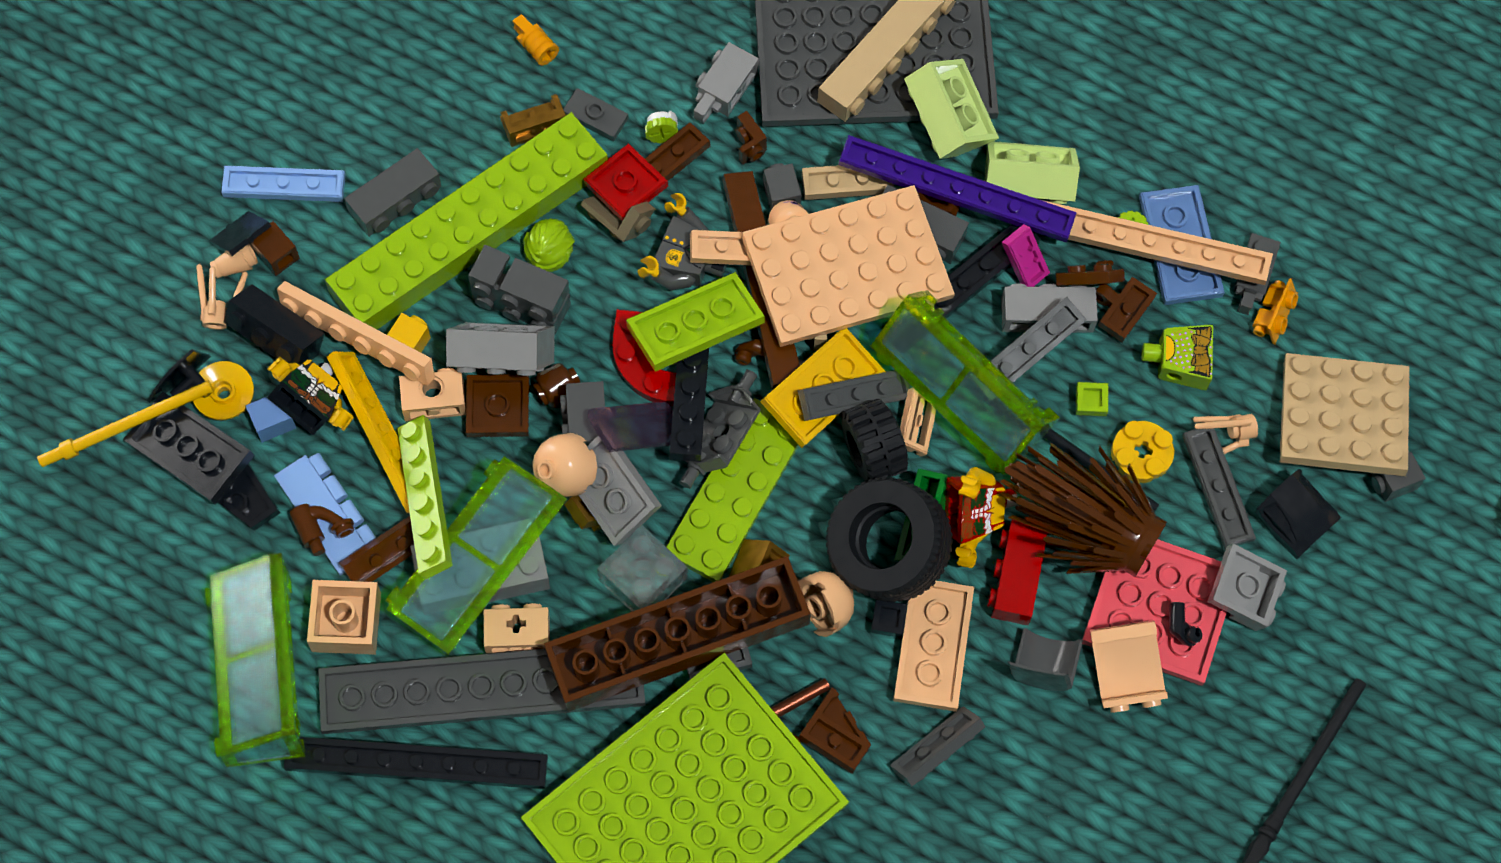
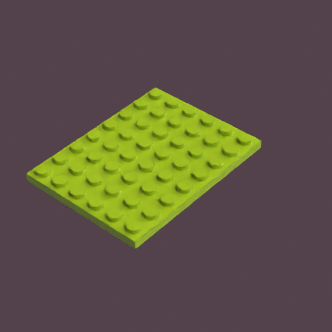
(692, 784)

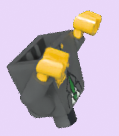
(672, 261)

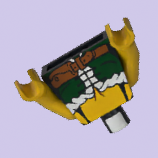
(309, 394)

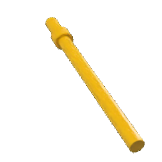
(71, 448)

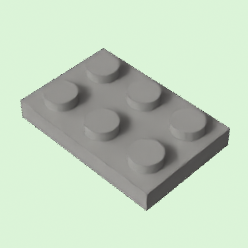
(619, 494)

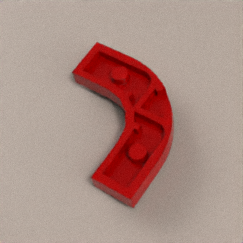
(635, 367)

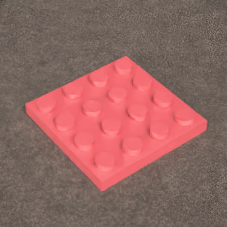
(1164, 578)

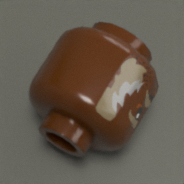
(552, 384)

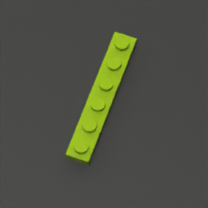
(424, 497)

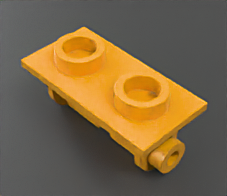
(1281, 300)

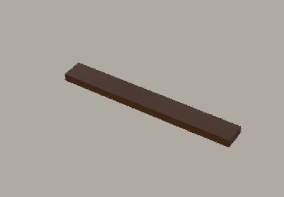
(745, 216)

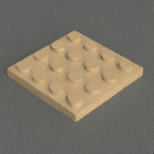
(1345, 414)

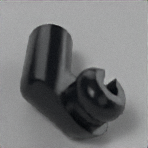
(1180, 628)

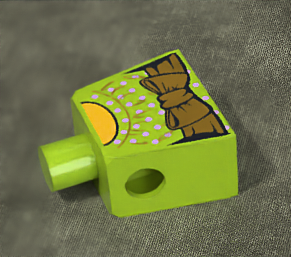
(1183, 355)

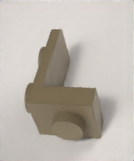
(632, 226)

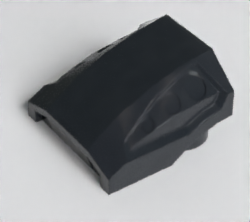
(1297, 514)

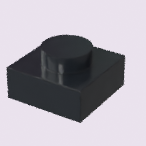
(889, 618)

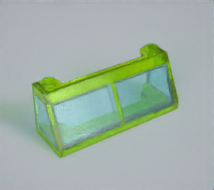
(961, 382)
(485, 549)
(254, 663)

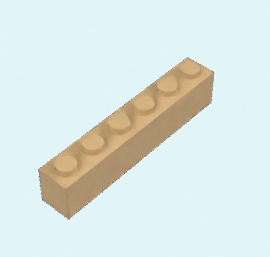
(879, 55)

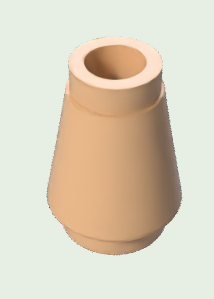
(240, 262)

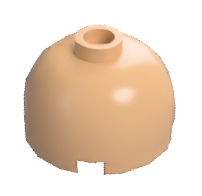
(565, 464)
(828, 601)

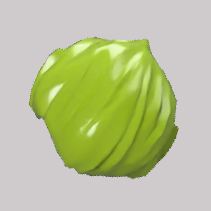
(548, 244)

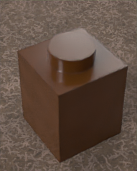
(275, 249)

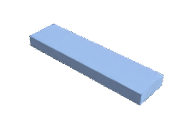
(283, 183)

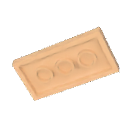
(934, 647)

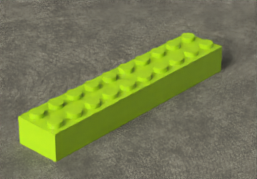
(456, 228)

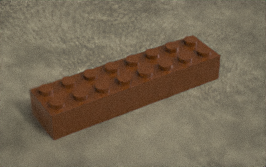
(677, 633)

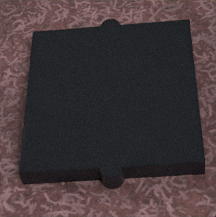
(240, 233)

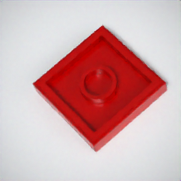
(625, 181)

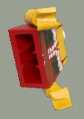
(974, 510)

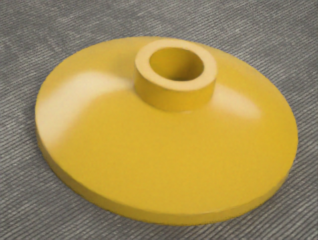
(225, 377)

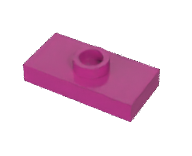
(1025, 256)

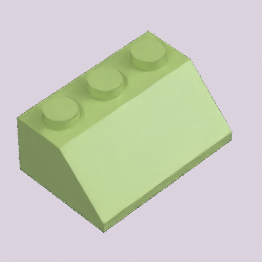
(950, 107)
(1034, 170)

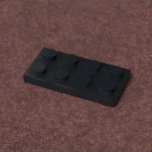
(191, 450)

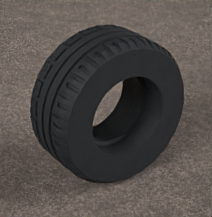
(850, 529)

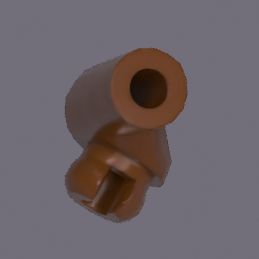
(748, 350)

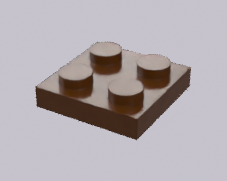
(497, 405)

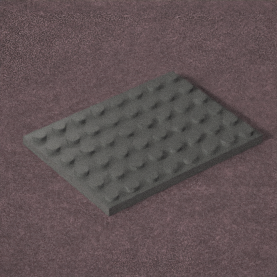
(810, 38)

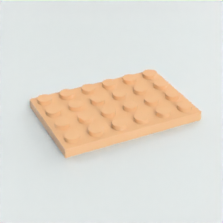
(845, 264)

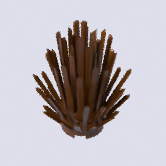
(1101, 519)

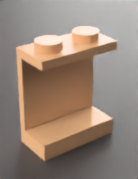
(1128, 665)

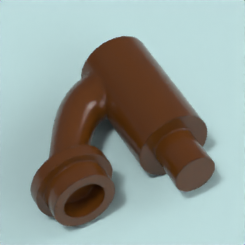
(306, 524)

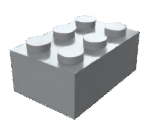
(500, 347)

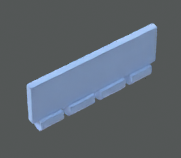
(304, 485)

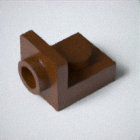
(752, 137)

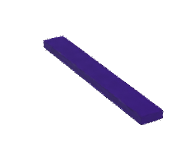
(957, 188)

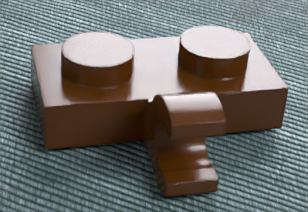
(1101, 274)
(1124, 307)

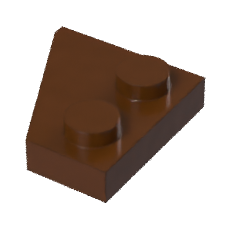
(835, 734)

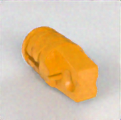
(535, 40)

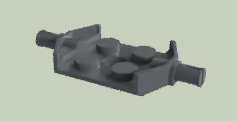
(731, 412)

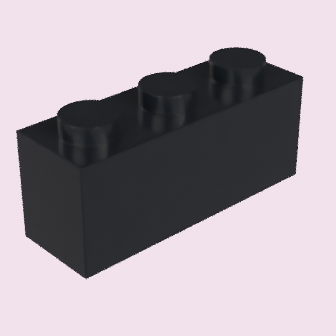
(273, 326)

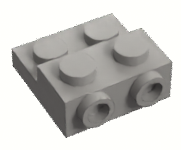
(1248, 587)

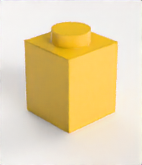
(411, 332)

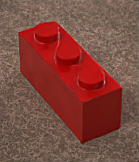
(1017, 573)

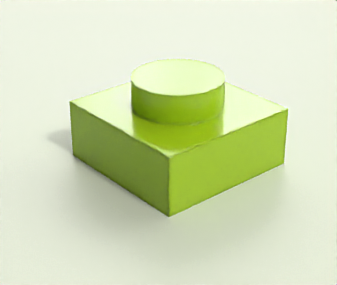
(1092, 399)

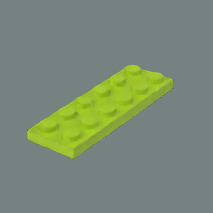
(733, 499)

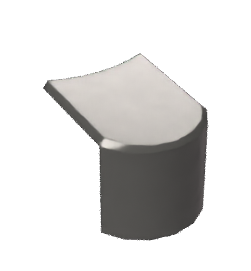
(1046, 662)

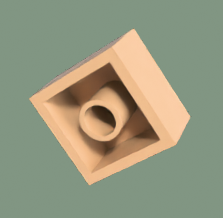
(344, 617)

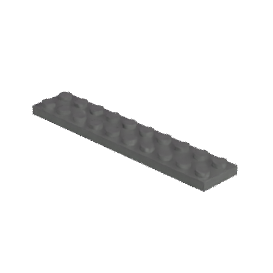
(447, 692)

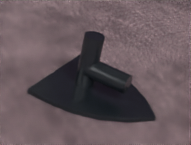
(182, 375)

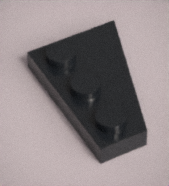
(249, 500)

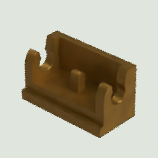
(530, 122)

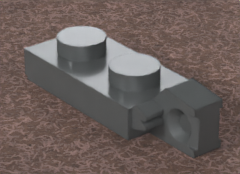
(1252, 291)

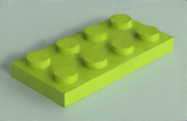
(695, 321)

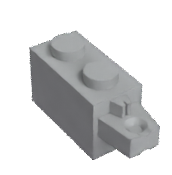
(724, 82)

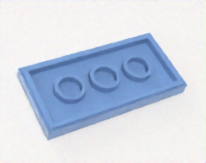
(1183, 212)

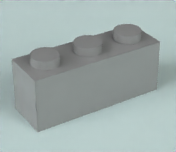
(1026, 305)

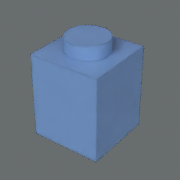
(269, 419)

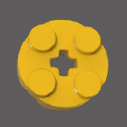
(1157, 442)

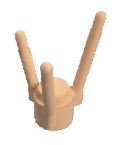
(214, 310)
(1238, 427)

